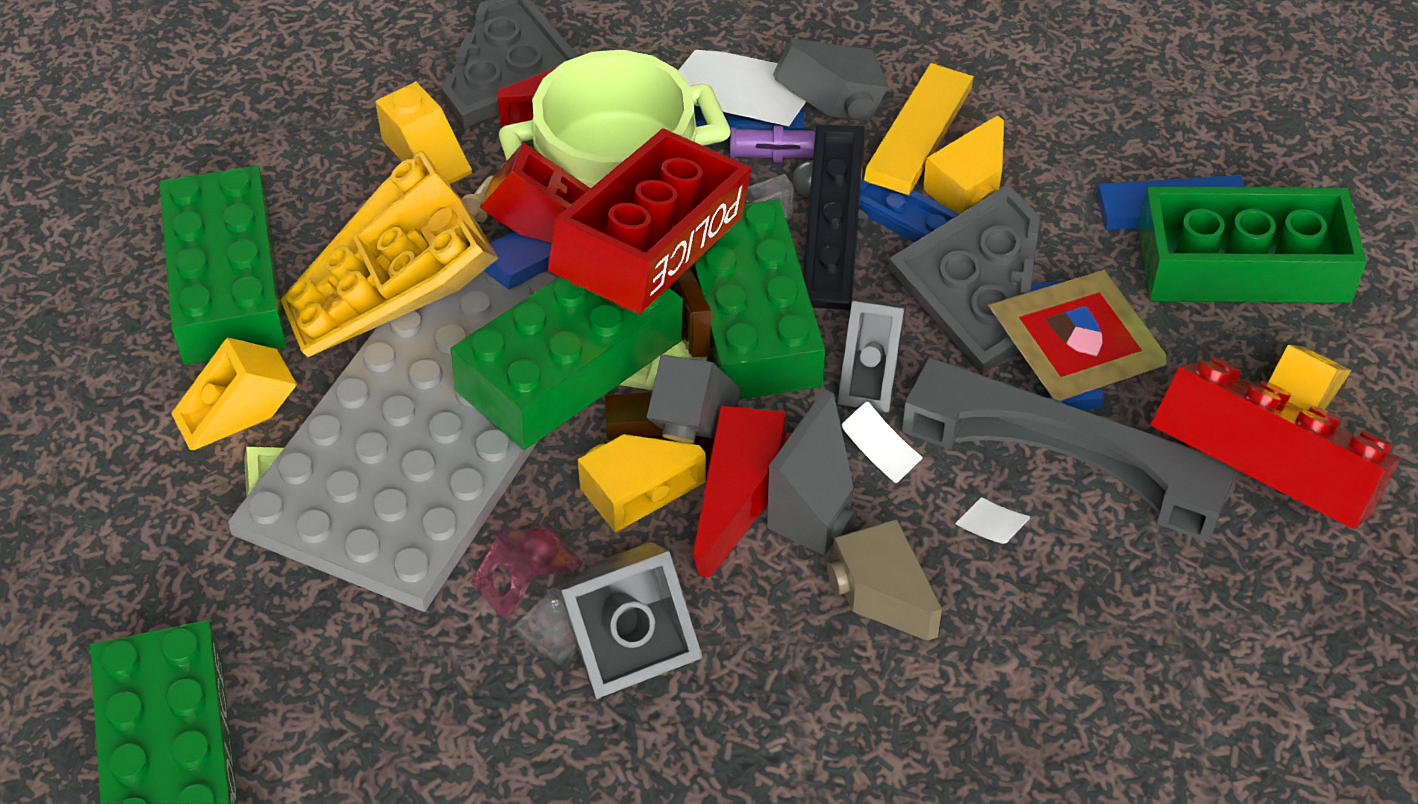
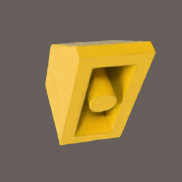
(416, 123)
(967, 168)
(1308, 377)
(233, 392)
(638, 476)

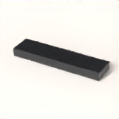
(834, 215)

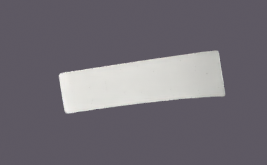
(897, 458)

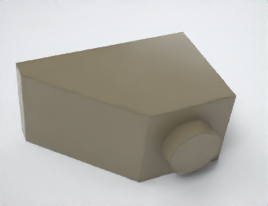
(885, 580)

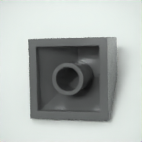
(812, 481)
(630, 619)

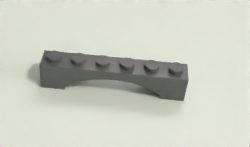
(1172, 478)

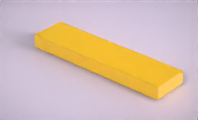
(918, 129)

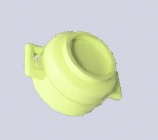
(607, 107)

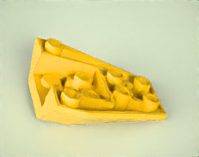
(392, 257)

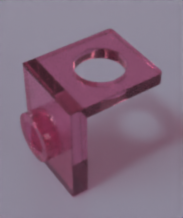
(525, 555)

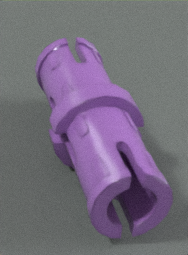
(772, 143)

